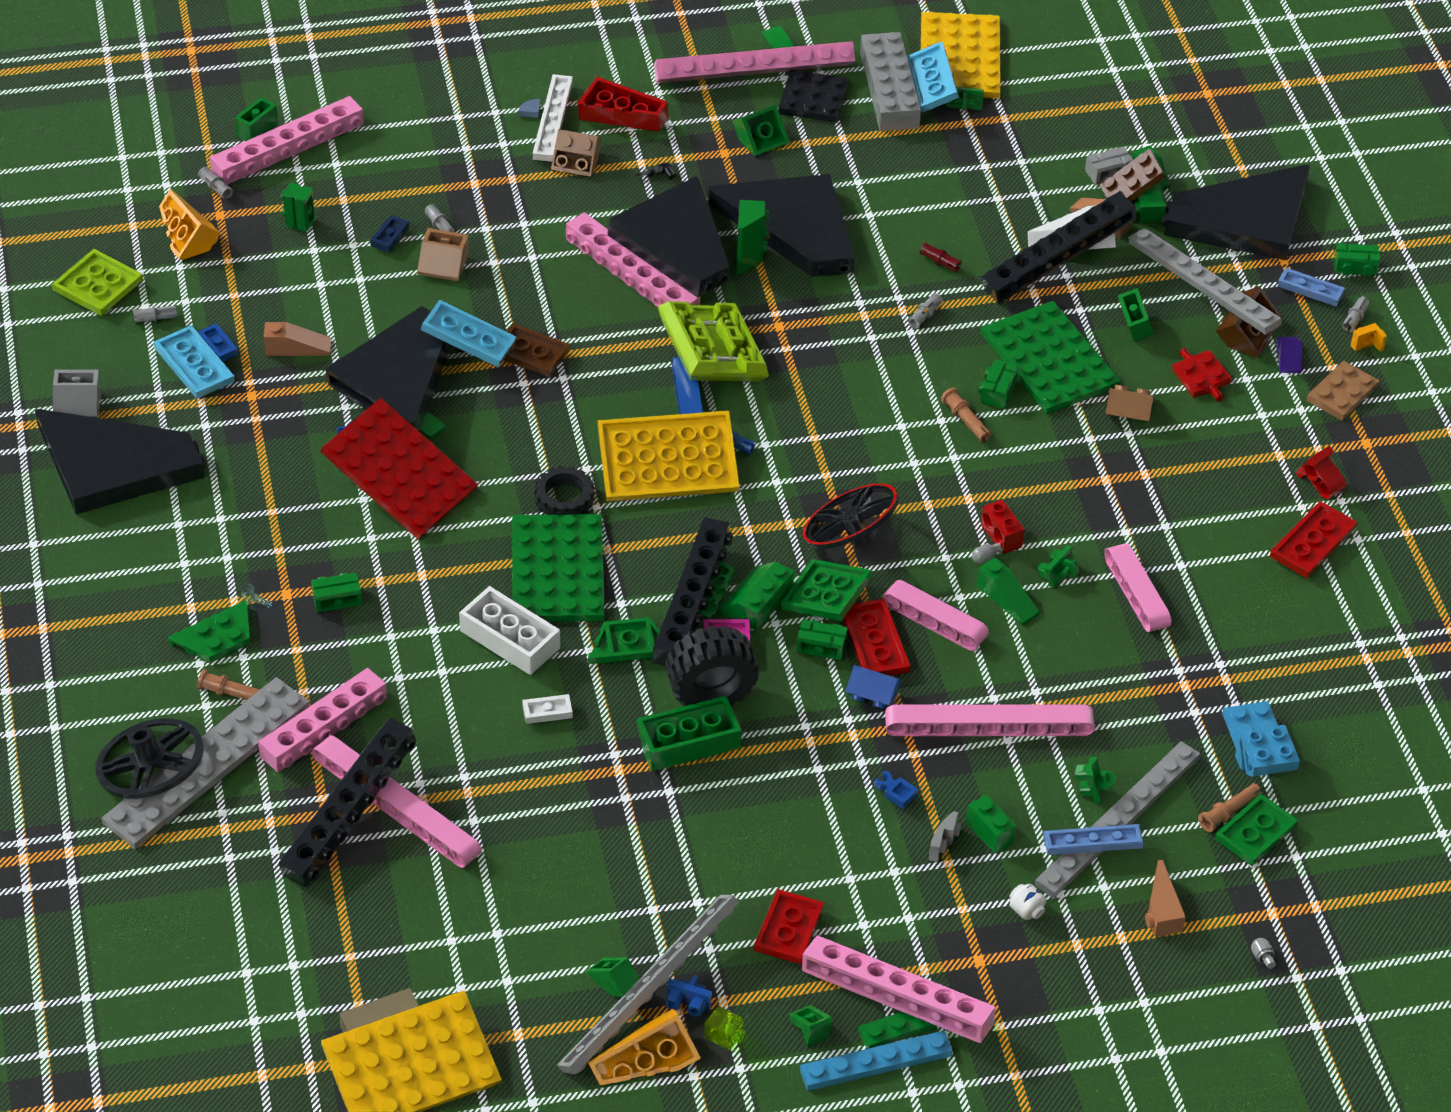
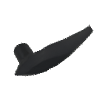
(658, 169)

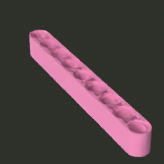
(989, 720)
(404, 807)

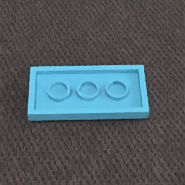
(932, 76)
(468, 333)
(194, 361)

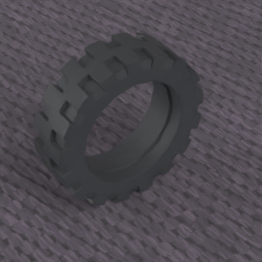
(564, 476)

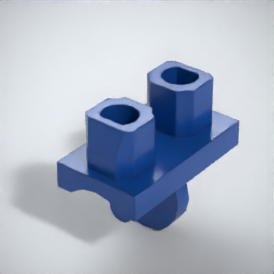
(688, 993)

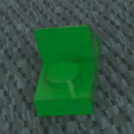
(814, 1024)

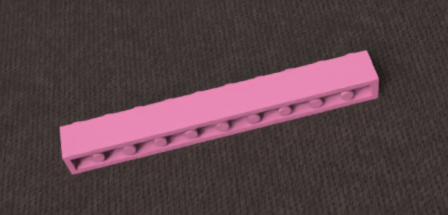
(754, 62)

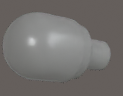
(985, 553)
(1263, 952)

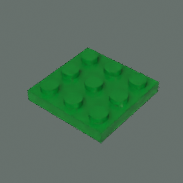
(826, 590)

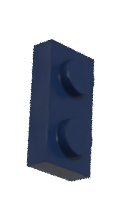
(389, 233)

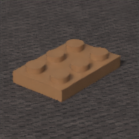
(1342, 390)

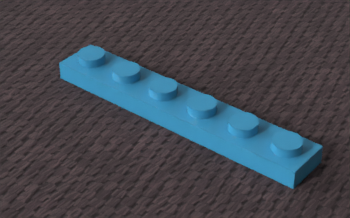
(875, 1060)

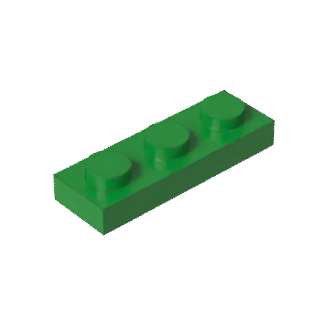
(892, 1029)

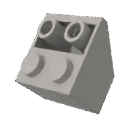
(77, 392)

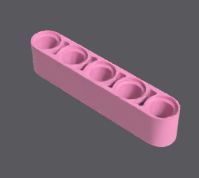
(1137, 587)
(935, 615)

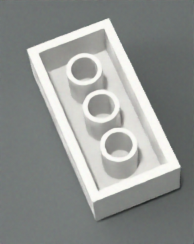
(509, 630)

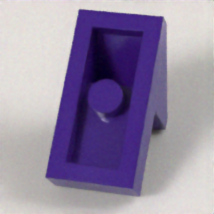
(1289, 354)

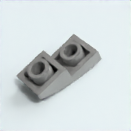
(944, 836)

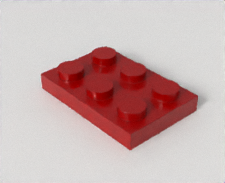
(788, 926)

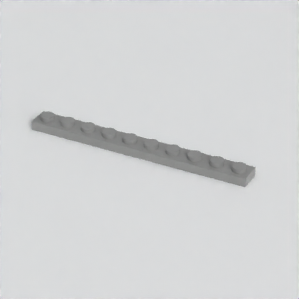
(1205, 281)
(1124, 812)
(642, 990)

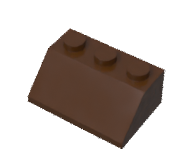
(1241, 335)

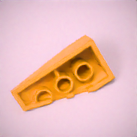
(187, 228)
(650, 1050)

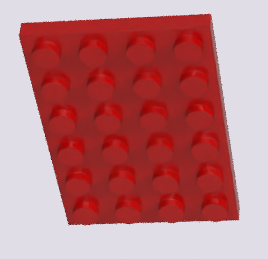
(399, 468)

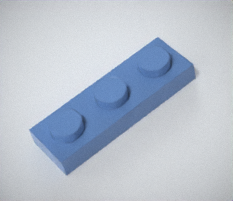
(1311, 287)

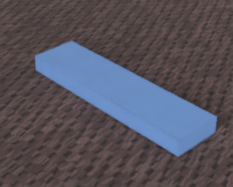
(1093, 839)

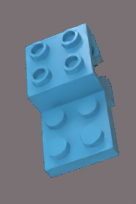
(1259, 741)

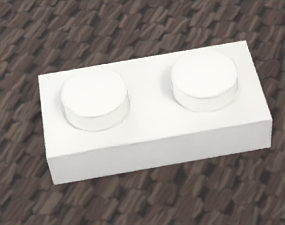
(547, 709)

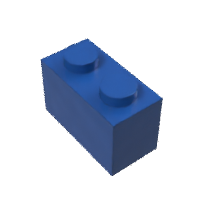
(873, 686)

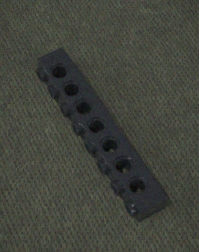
(1058, 247)
(694, 586)
(350, 788)

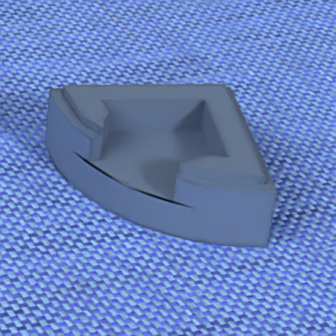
(530, 108)

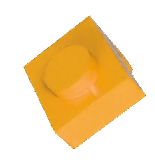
(1369, 336)

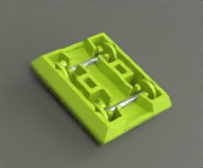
(713, 342)

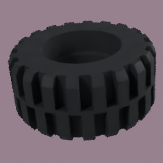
(707, 649)

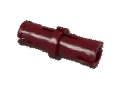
(940, 257)

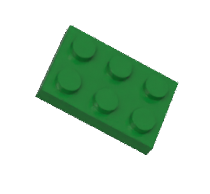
(1256, 829)

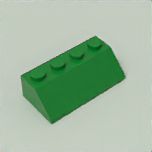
(689, 733)

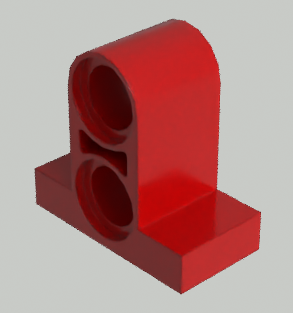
(1323, 473)

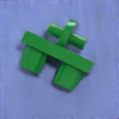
(968, 99)
(1061, 565)
(1094, 780)

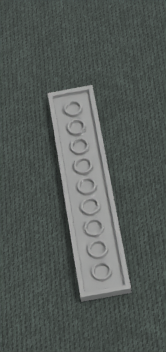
(224, 750)

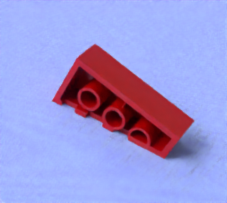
(622, 106)

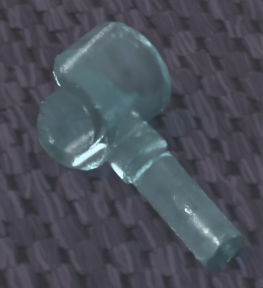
(251, 596)

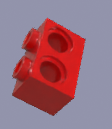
(1002, 526)

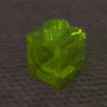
(724, 1028)

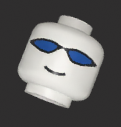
(1027, 901)

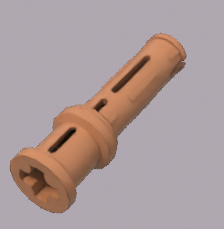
(961, 409)
(222, 685)
(1222, 812)

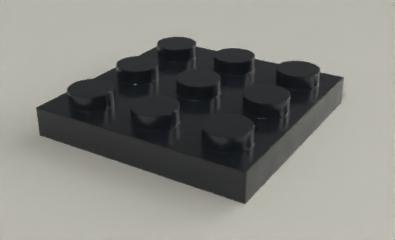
(813, 96)

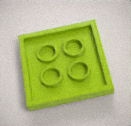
(97, 282)

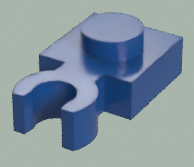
(897, 791)

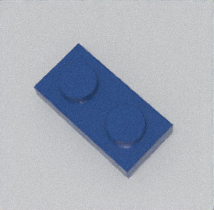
(219, 342)

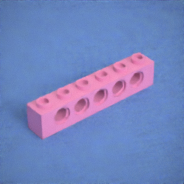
(322, 719)

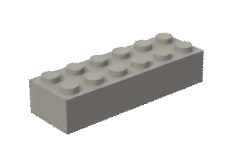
(890, 81)

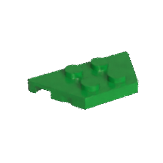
(216, 635)
(624, 641)

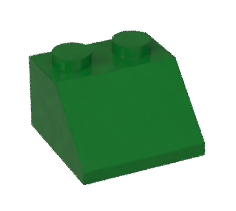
(761, 130)

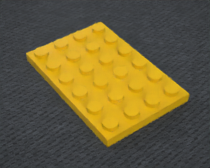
(971, 47)
(668, 456)
(413, 1058)

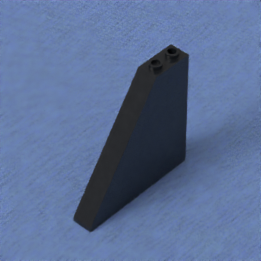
(1241, 214)
(802, 220)
(675, 237)
(395, 366)
(114, 459)

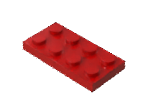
(1313, 539)
(876, 638)

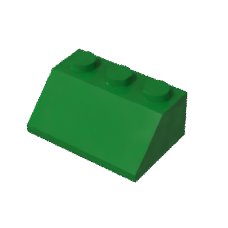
(751, 234)
(759, 594)

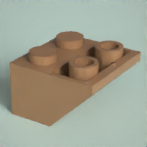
(576, 152)
(443, 254)
(1130, 404)

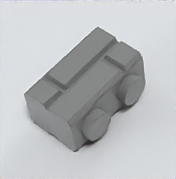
(1106, 164)

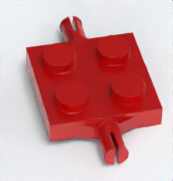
(1201, 374)

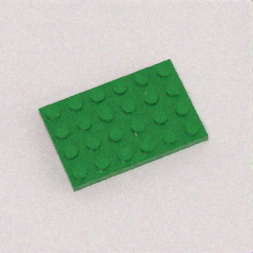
(1051, 355)
(558, 566)

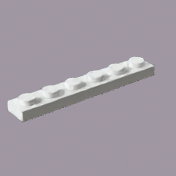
(552, 117)

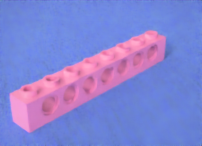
(287, 140)
(649, 282)
(898, 989)

